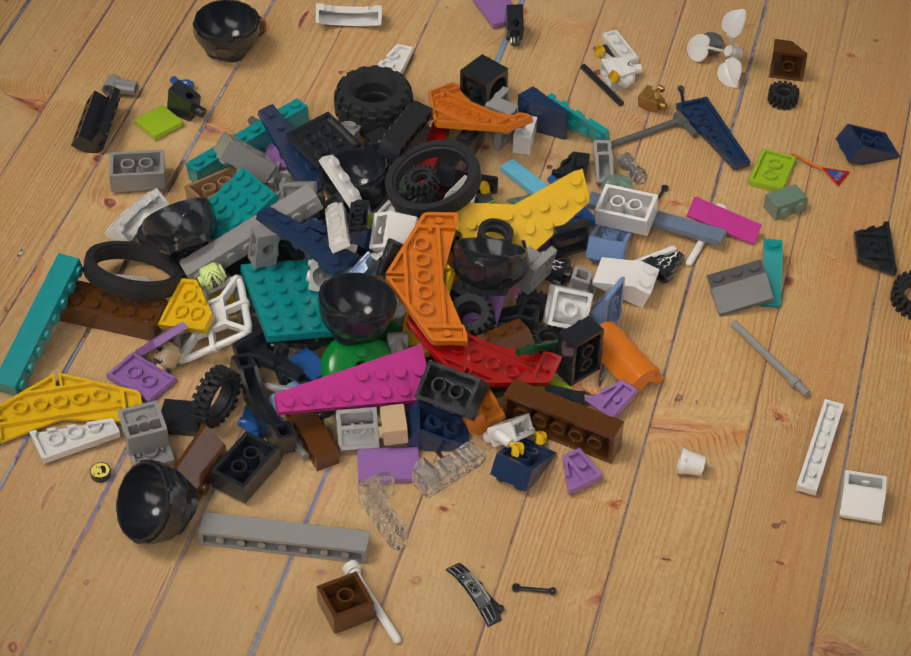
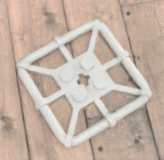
(220, 311)

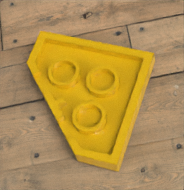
(188, 306)

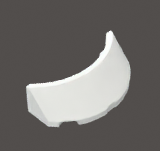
(348, 15)
(127, 223)

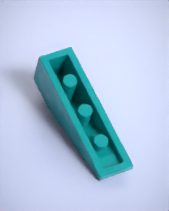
(772, 261)

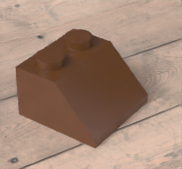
(787, 61)

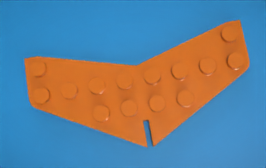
(456, 111)
(419, 281)

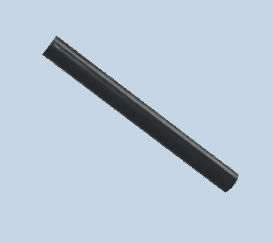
(602, 85)

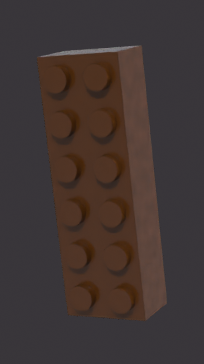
(111, 313)
(565, 420)

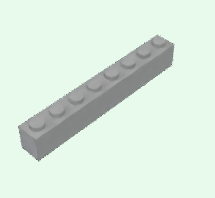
(235, 243)
(284, 537)

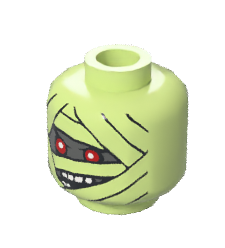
(211, 276)

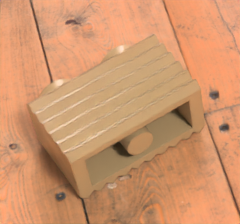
(393, 424)

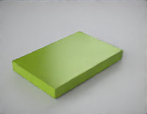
(772, 170)

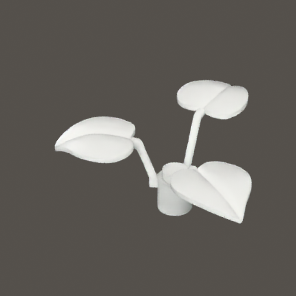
(730, 71)

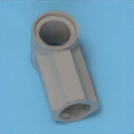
(126, 86)
(397, 341)

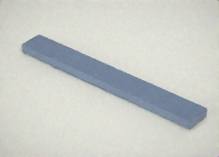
(679, 225)

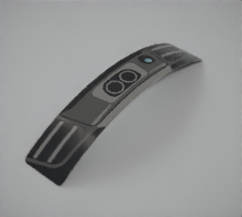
(476, 592)

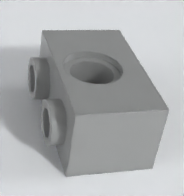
(263, 246)

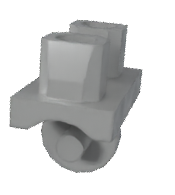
(277, 176)

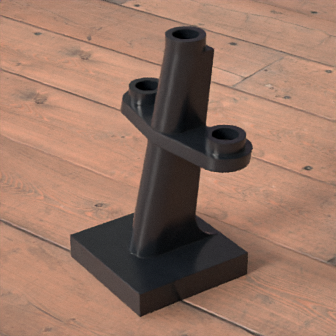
(571, 238)
(274, 360)

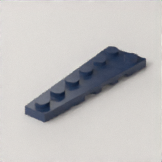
(714, 130)
(296, 163)
(310, 242)

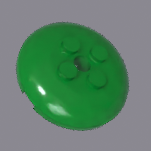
(342, 357)

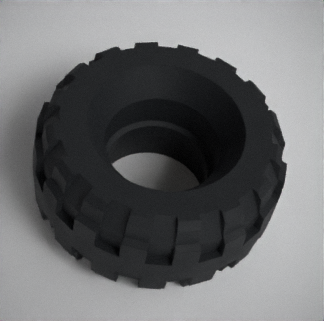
(372, 97)

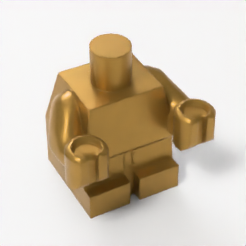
(651, 99)

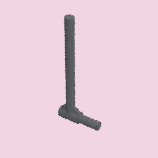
(678, 119)

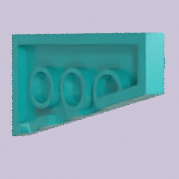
(578, 123)

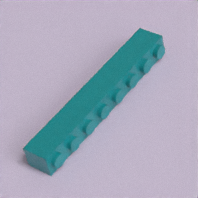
(255, 135)
(39, 324)

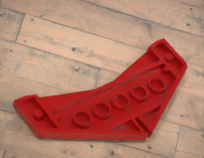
(491, 362)

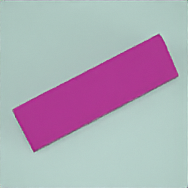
(716, 216)

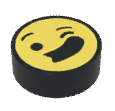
(100, 472)

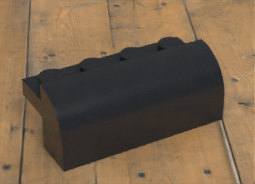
(96, 121)

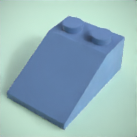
(608, 243)
(610, 304)

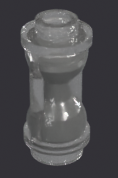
(629, 165)

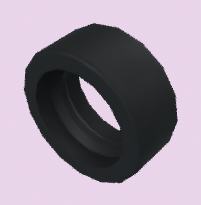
(498, 226)

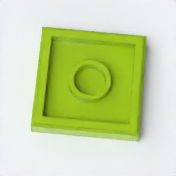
(158, 122)

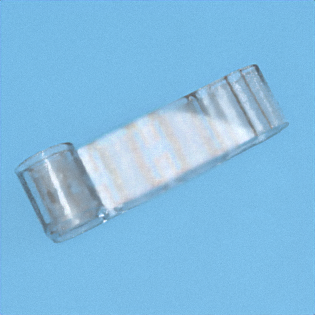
(437, 476)
(373, 499)

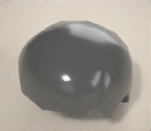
(715, 41)

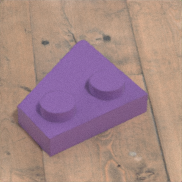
(613, 399)
(579, 471)

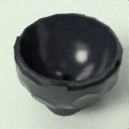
(226, 29)
(366, 172)
(181, 227)
(489, 265)
(356, 307)
(154, 503)

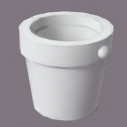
(690, 463)

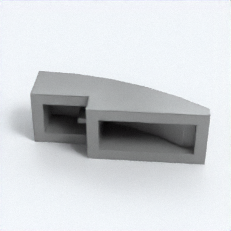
(602, 160)

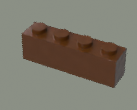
(315, 439)

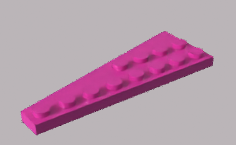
(371, 384)

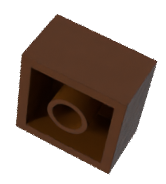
(345, 602)

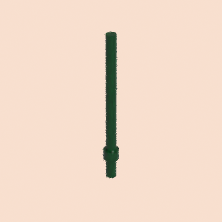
(532, 349)

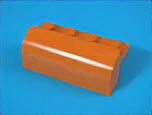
(626, 360)
(488, 415)

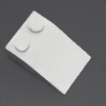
(638, 278)

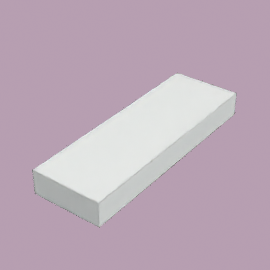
(619, 46)

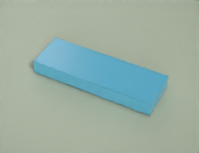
(522, 176)

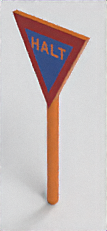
(835, 175)

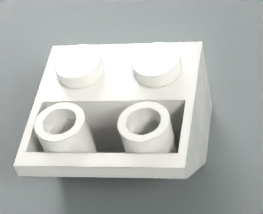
(390, 225)
(862, 496)

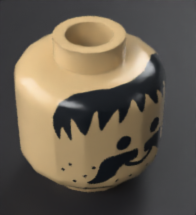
(167, 356)

